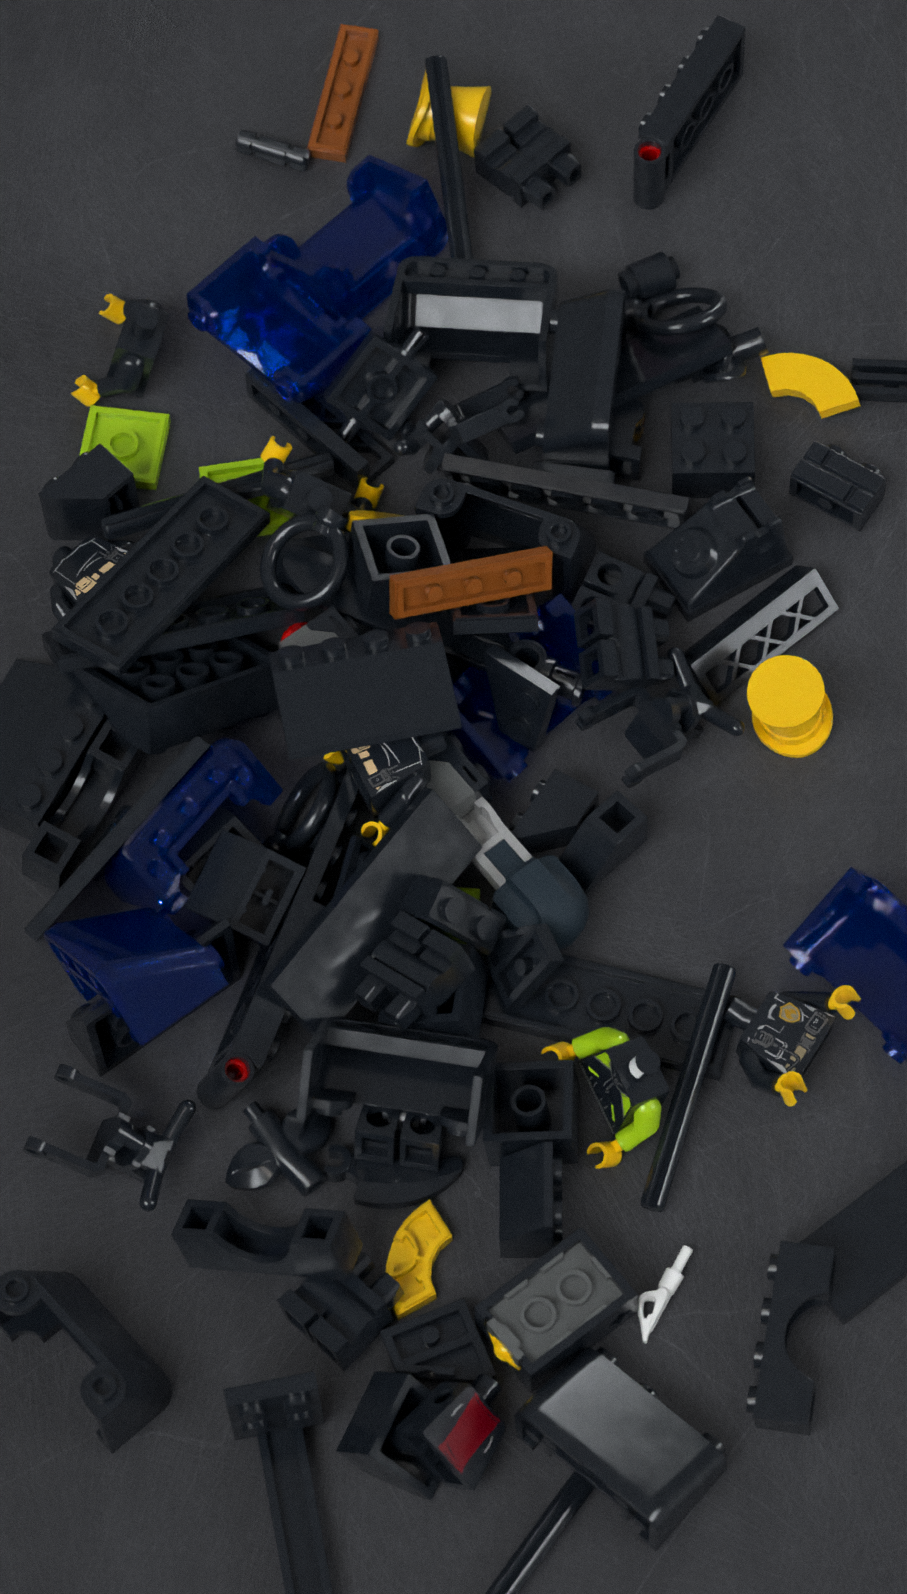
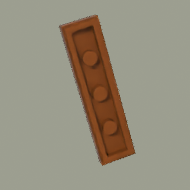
(343, 93)
(470, 582)

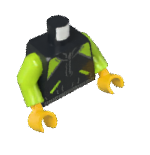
(624, 1084)

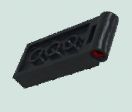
(686, 109)

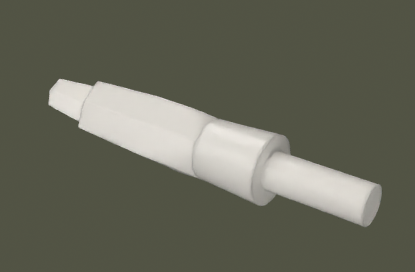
(666, 1288)

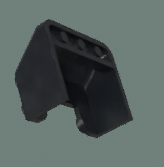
(478, 313)

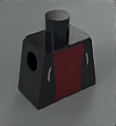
(456, 1431)

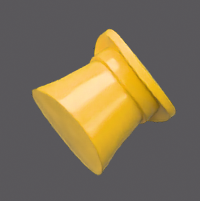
(470, 113)
(789, 706)

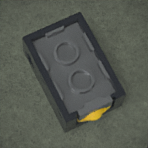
(555, 1309)

